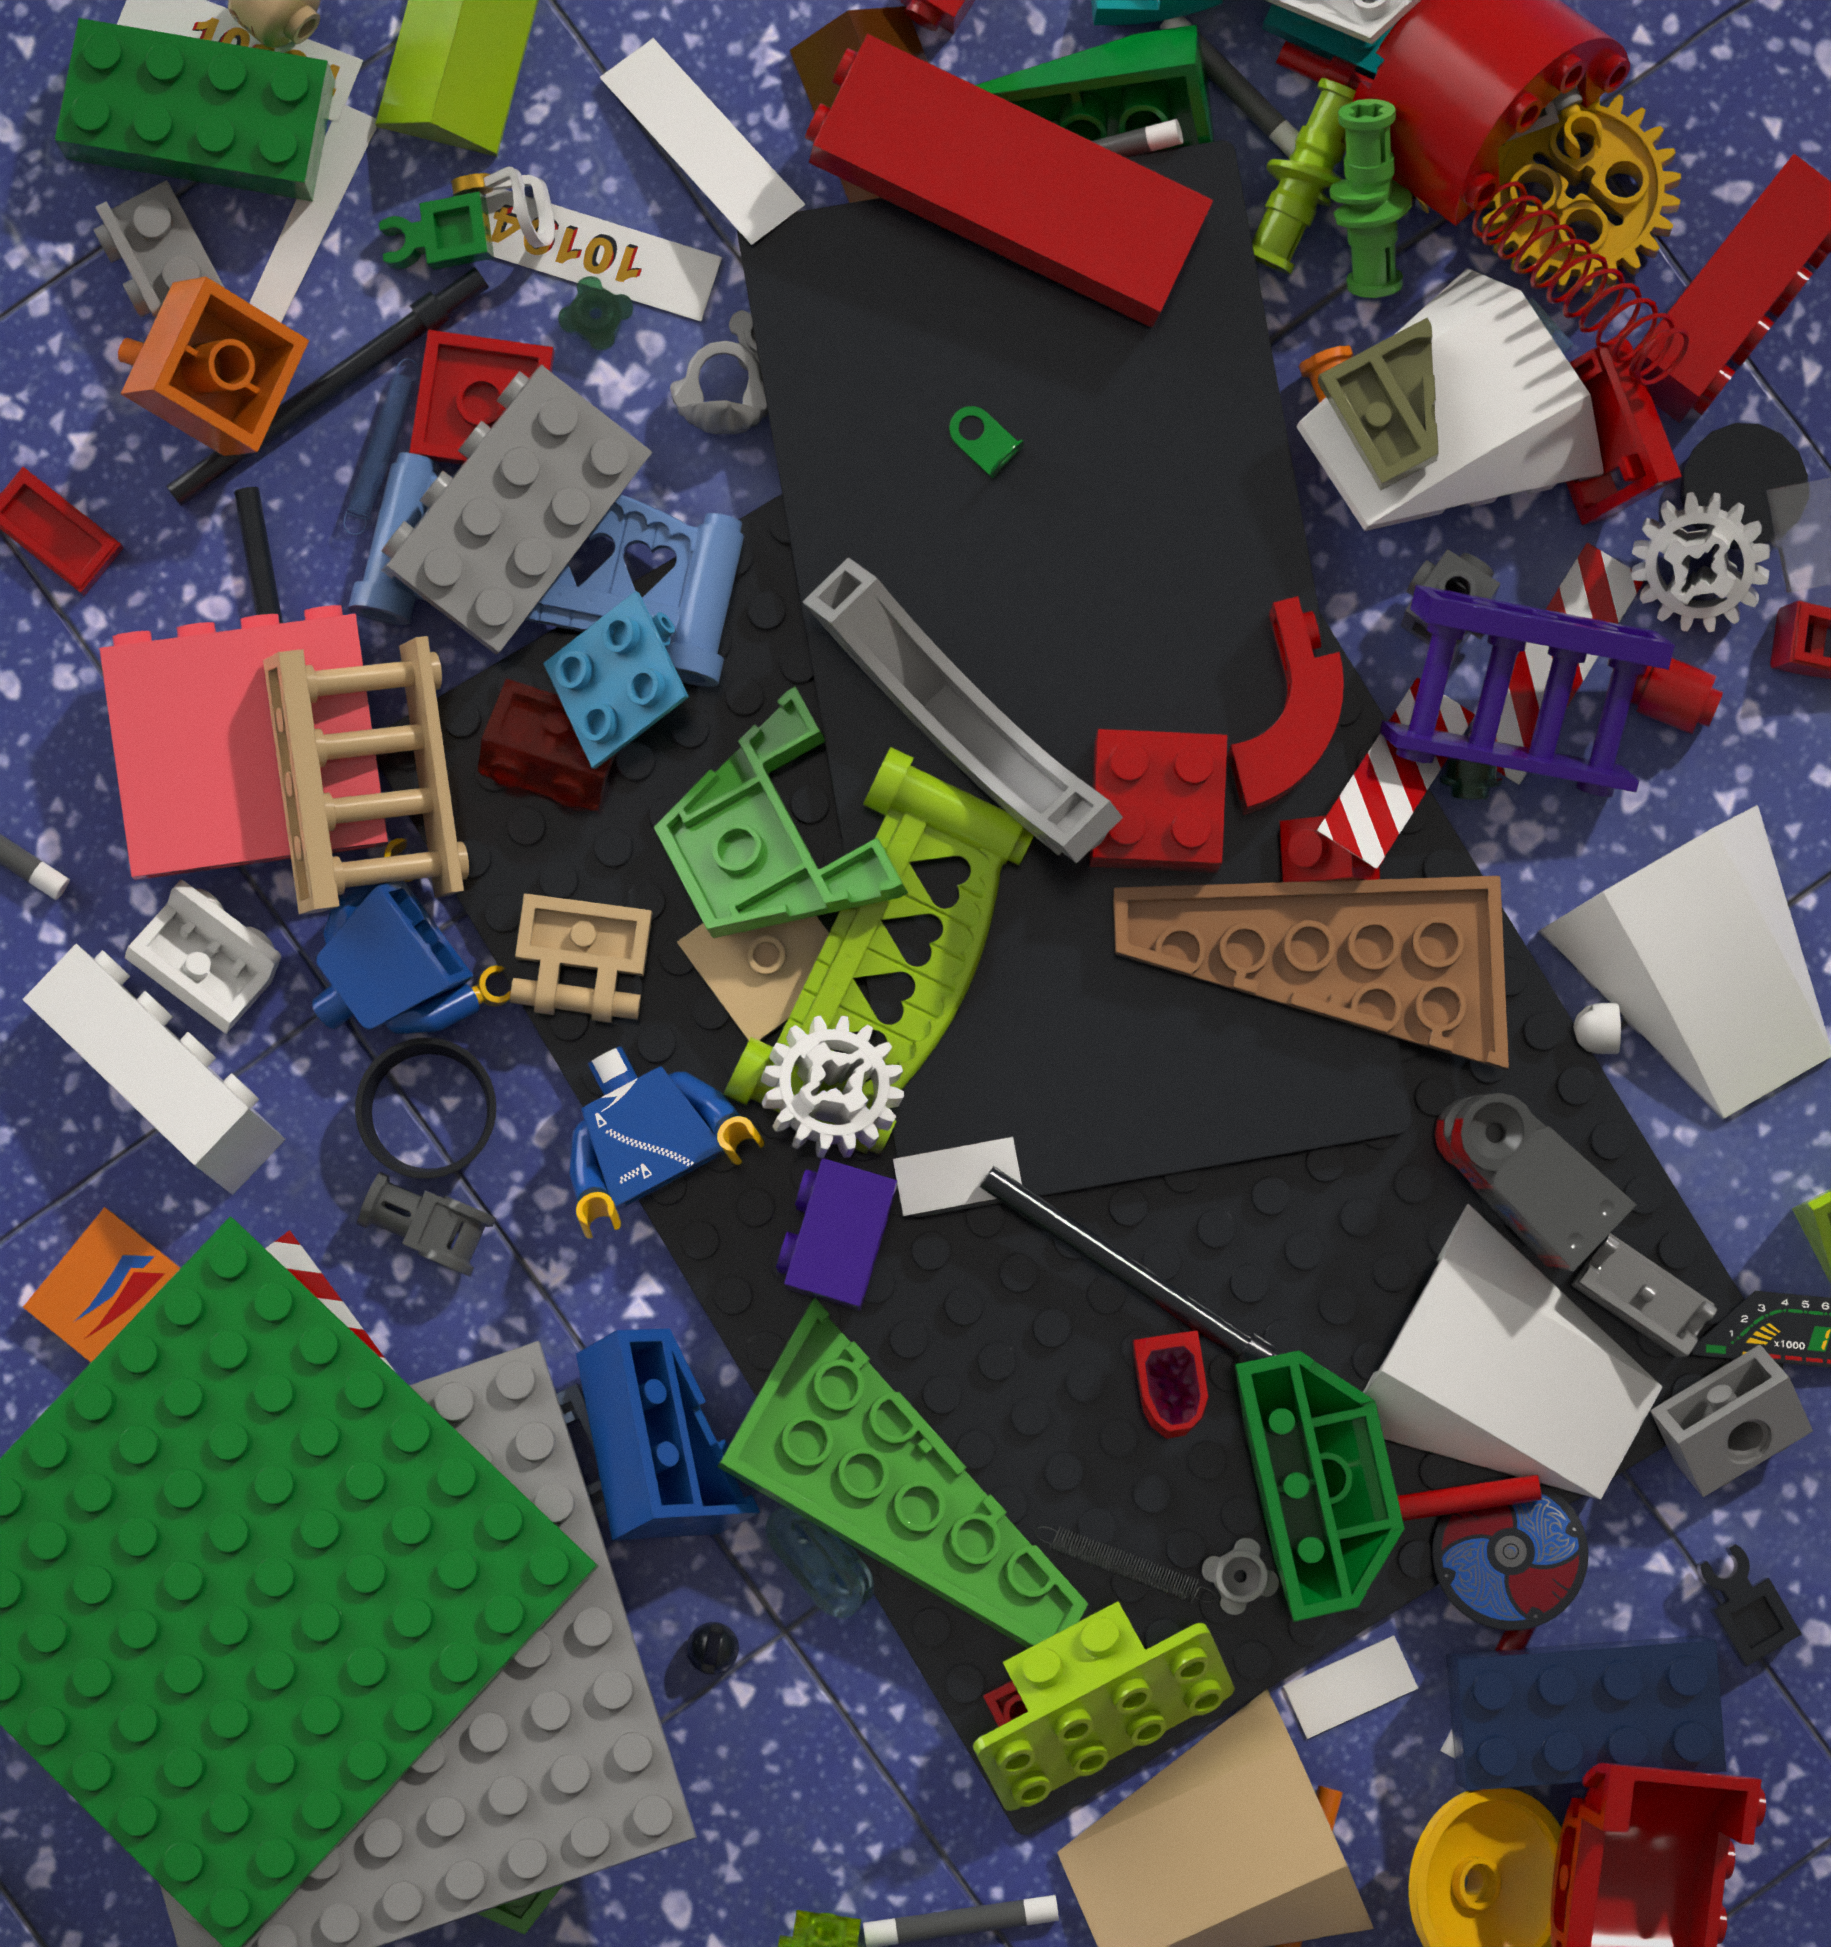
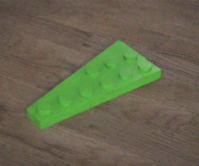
(875, 1474)

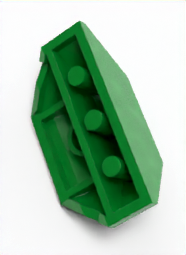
(1319, 1480)

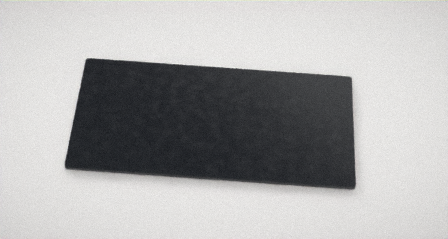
(1082, 591)

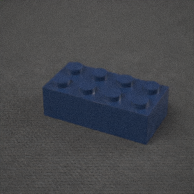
(1568, 1707)

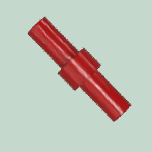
(1317, 67)

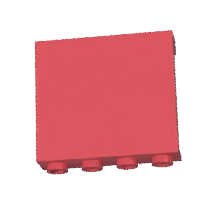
(201, 742)

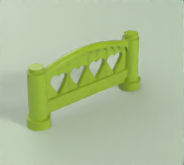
(921, 823)

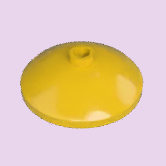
(1508, 1853)

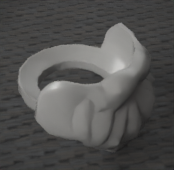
(724, 415)

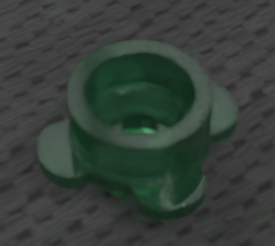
(598, 331)

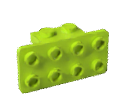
(1095, 1698)

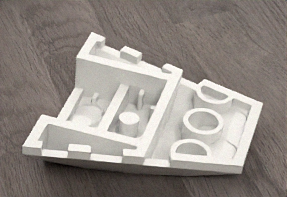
(1504, 412)
(1705, 964)
(1509, 1371)

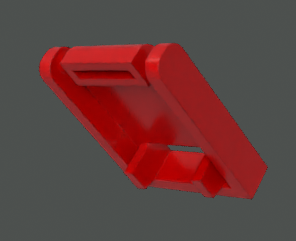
(1627, 434)

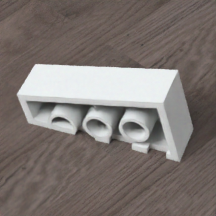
(155, 1069)

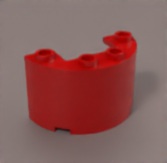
(1475, 77)
(1650, 1856)

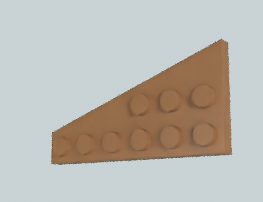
(1371, 953)

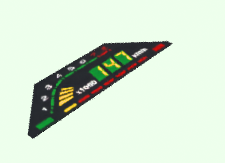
(1786, 1325)

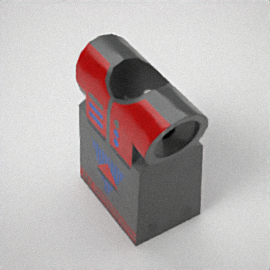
(1531, 1177)

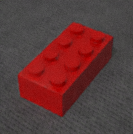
(1747, 276)

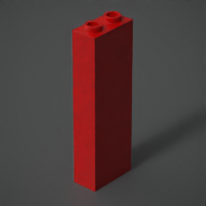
(1006, 179)

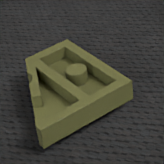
(1389, 403)

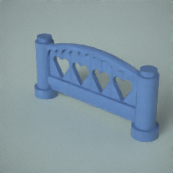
(690, 594)

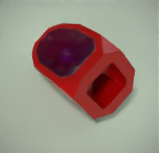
(1171, 1382)

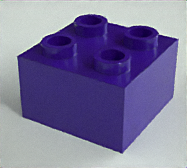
(839, 1233)

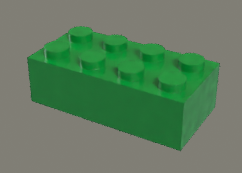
(195, 109)

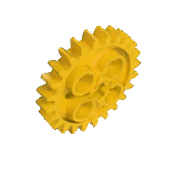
(1624, 151)

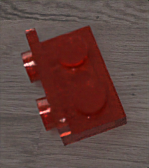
(536, 748)

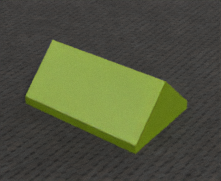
(457, 71)

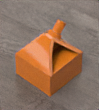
(213, 366)

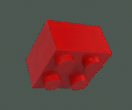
(1168, 798)

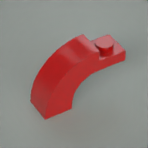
(1289, 750)

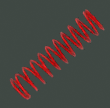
(1648, 342)

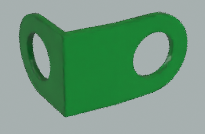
(993, 448)

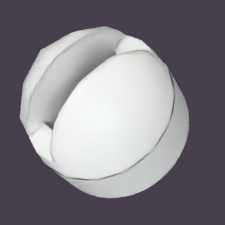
(1599, 1028)

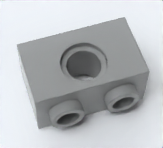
(1731, 1420)

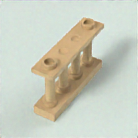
(314, 813)

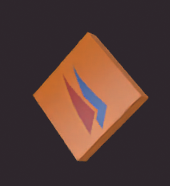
(100, 1285)

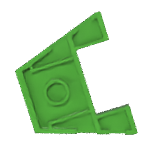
(743, 849)

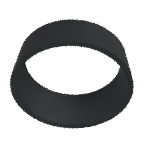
(375, 1074)

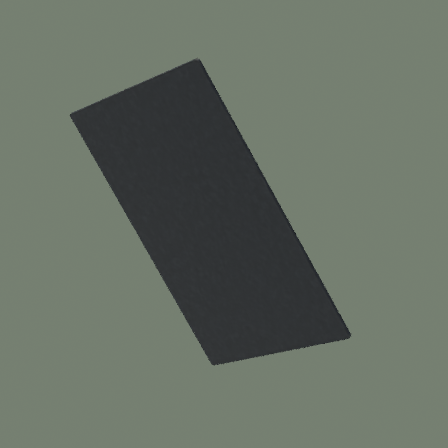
(978, 1311)

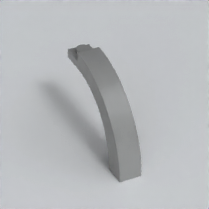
(958, 716)

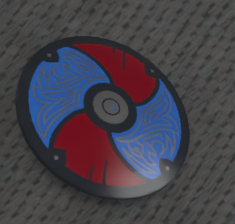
(1512, 1561)

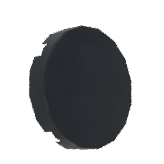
(1741, 467)

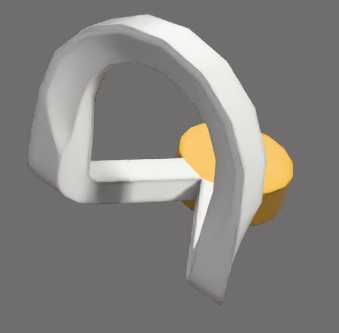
(512, 178)

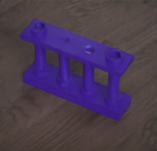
(1509, 630)

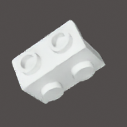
(205, 956)

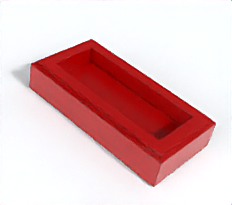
(55, 532)

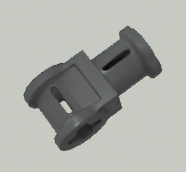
(431, 1224)

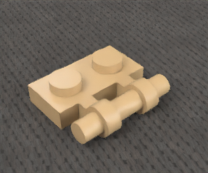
(582, 937)

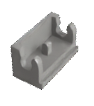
(1644, 1296)

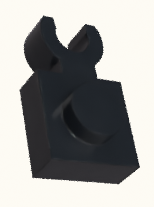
(1751, 1615)

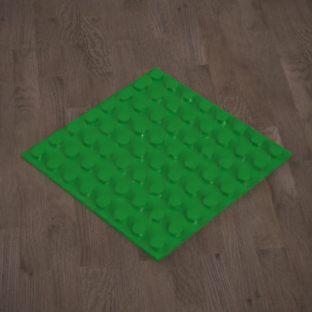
(252, 1583)

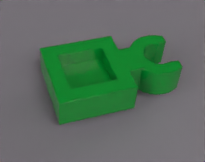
(449, 233)

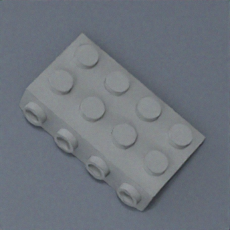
(514, 507)

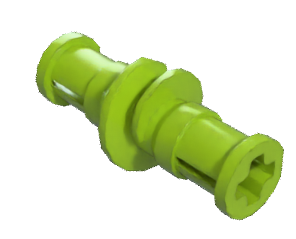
(1302, 179)

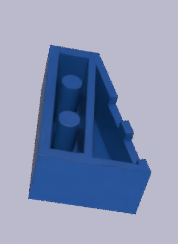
(654, 1441)

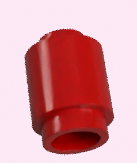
(1677, 695)

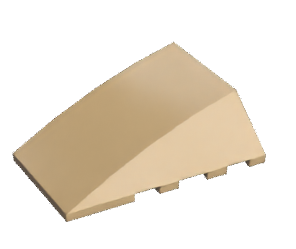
(1218, 1850)

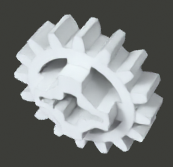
(1722, 577)
(821, 1064)

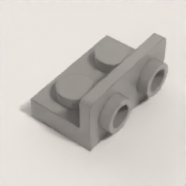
(155, 245)

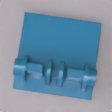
(617, 678)

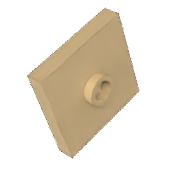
(757, 970)

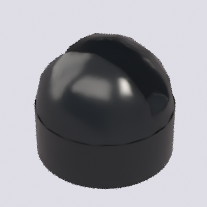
(698, 1645)

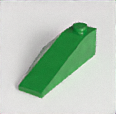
(1120, 87)

